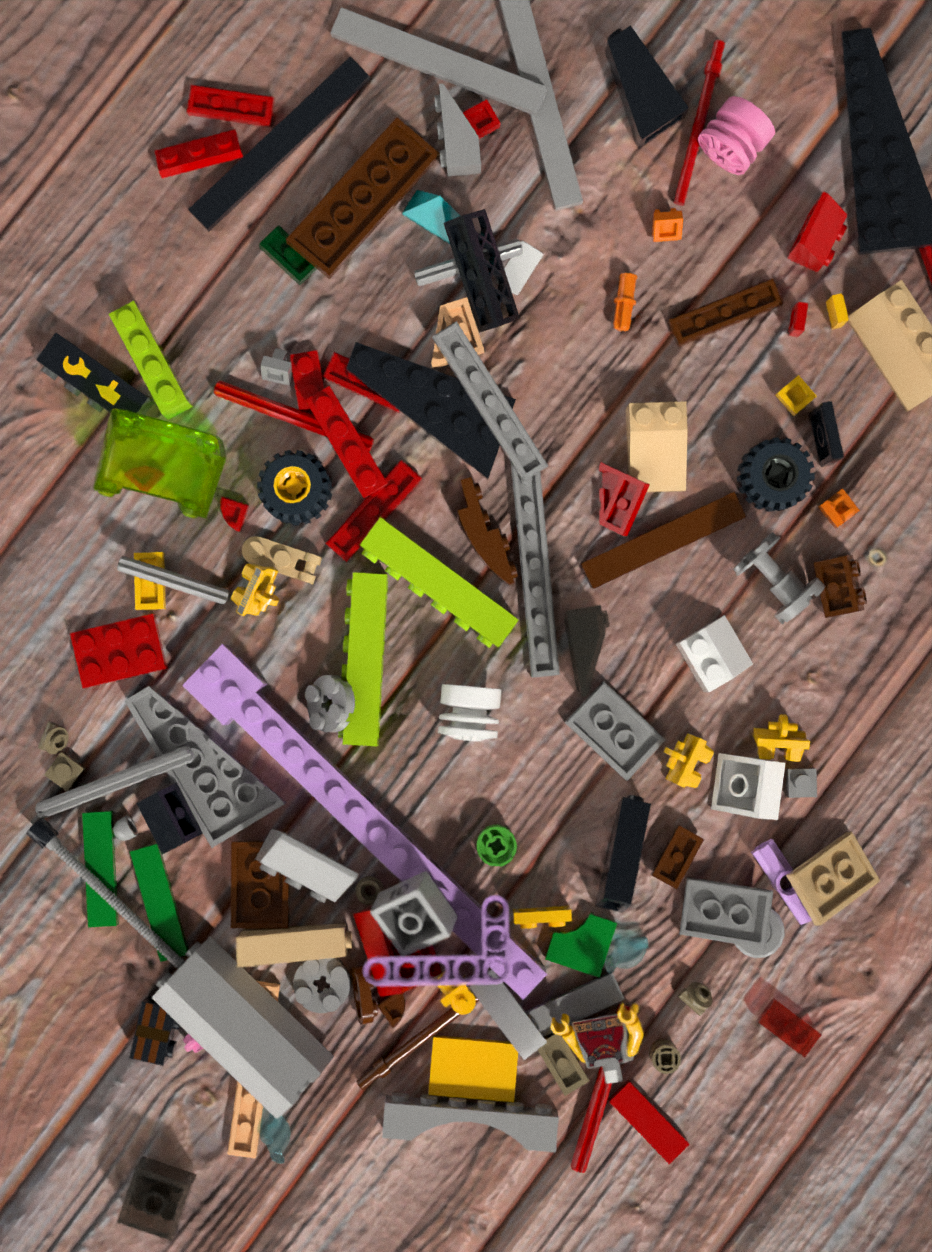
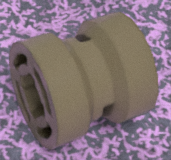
(664, 1050)

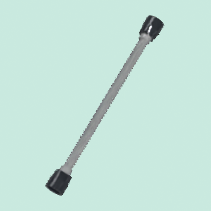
(46, 836)

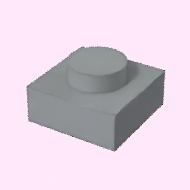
(801, 782)

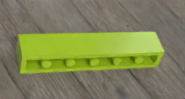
(439, 583)
(365, 656)

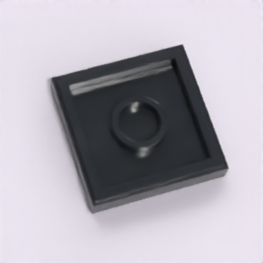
(826, 434)

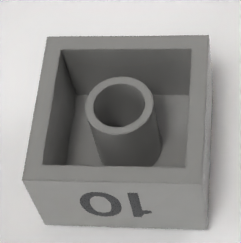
(414, 914)

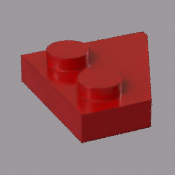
(619, 499)

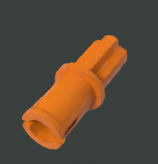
(624, 301)

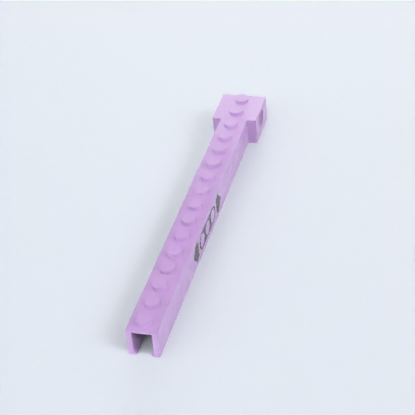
(233, 692)

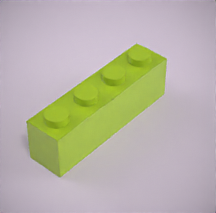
(150, 360)

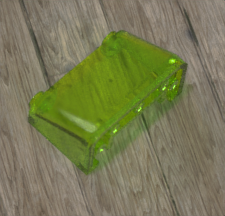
(160, 461)

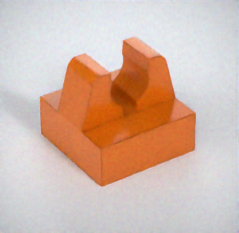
(667, 225)
(838, 508)

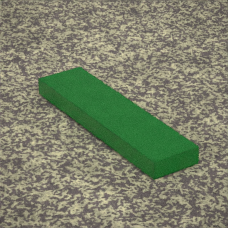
(100, 860)
(159, 898)

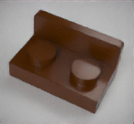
(842, 587)

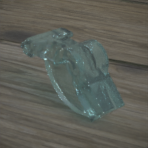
(626, 953)
(276, 1137)

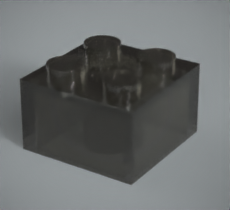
(156, 1198)

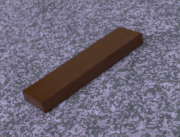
(725, 312)

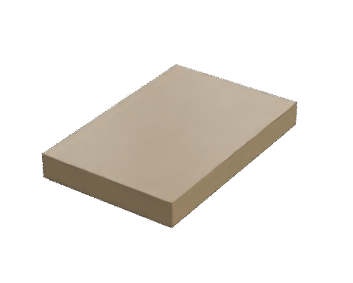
(833, 878)

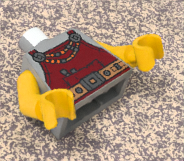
(603, 1040)

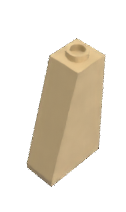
(292, 944)

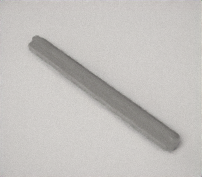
(114, 782)

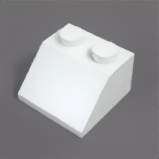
(714, 654)
(748, 786)

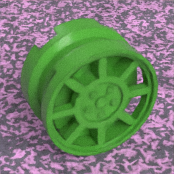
(496, 845)

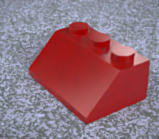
(379, 945)

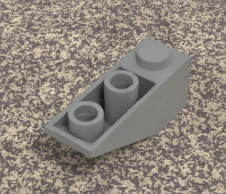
(460, 139)

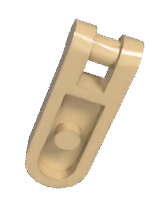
(281, 557)

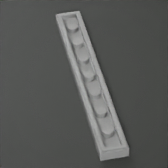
(439, 61)
(548, 124)
(535, 575)

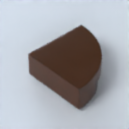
(392, 1008)

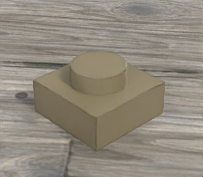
(65, 771)

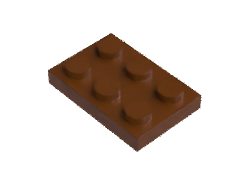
(256, 896)

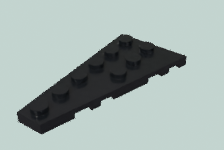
(431, 402)

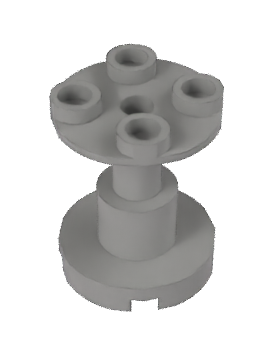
(786, 586)

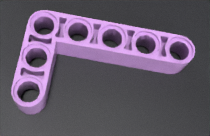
(452, 963)

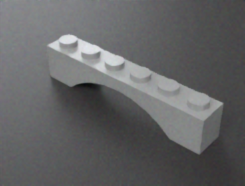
(530, 1126)

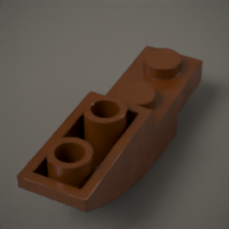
(488, 545)

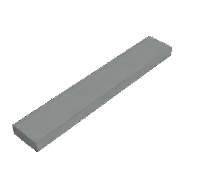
(489, 401)

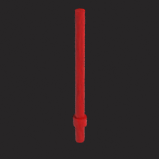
(712, 71)

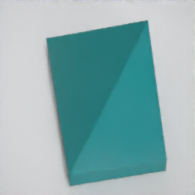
(430, 213)

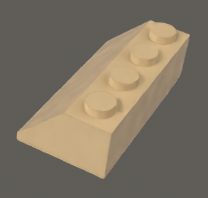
(898, 342)

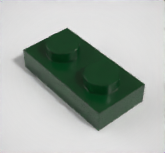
(289, 260)

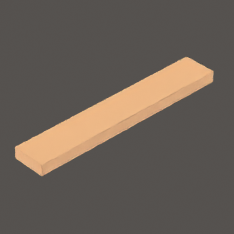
(247, 1110)

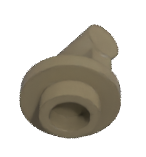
(53, 738)
(696, 997)

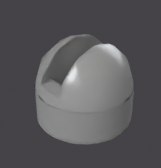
(125, 829)

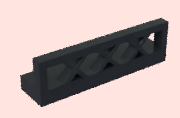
(478, 272)

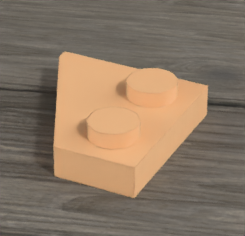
(460, 312)

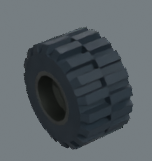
(775, 474)

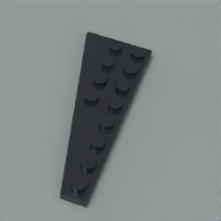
(888, 183)

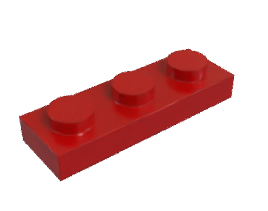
(198, 153)

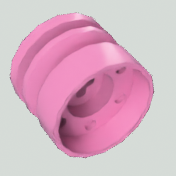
(736, 135)

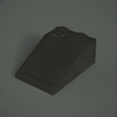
(585, 639)

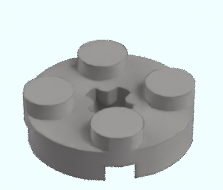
(318, 697)
(330, 998)

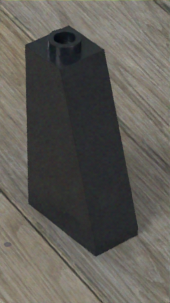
(643, 87)
(623, 855)

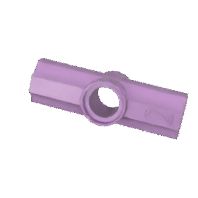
(775, 867)

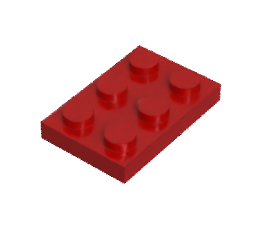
(118, 650)

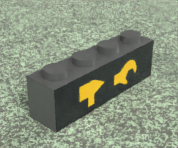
(90, 378)

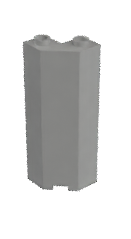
(242, 1027)

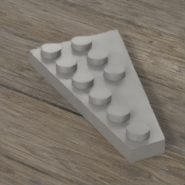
(215, 784)

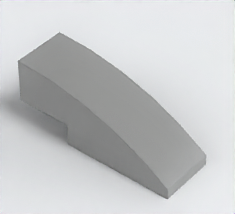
(509, 1017)

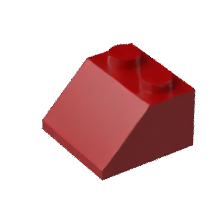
(818, 234)

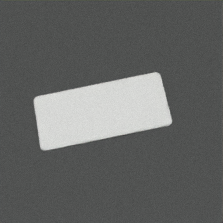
(521, 267)

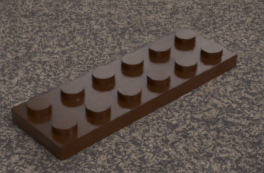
(362, 198)

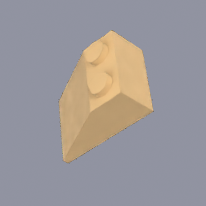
(658, 444)

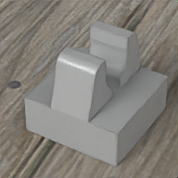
(277, 368)

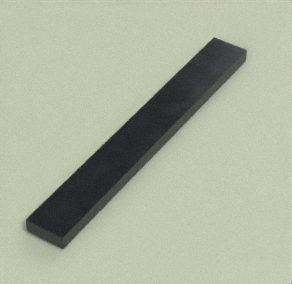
(279, 144)

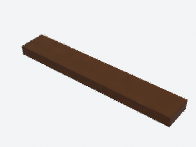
(663, 540)

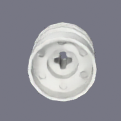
(469, 712)

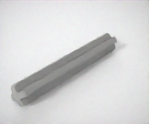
(449, 268)
(172, 580)

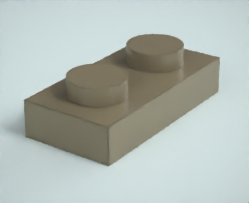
(562, 1064)

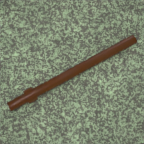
(383, 1066)

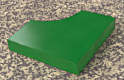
(583, 947)

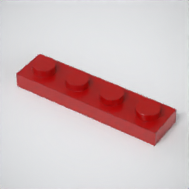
(346, 442)

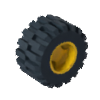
(294, 487)

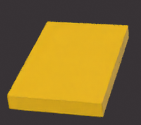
(473, 1068)

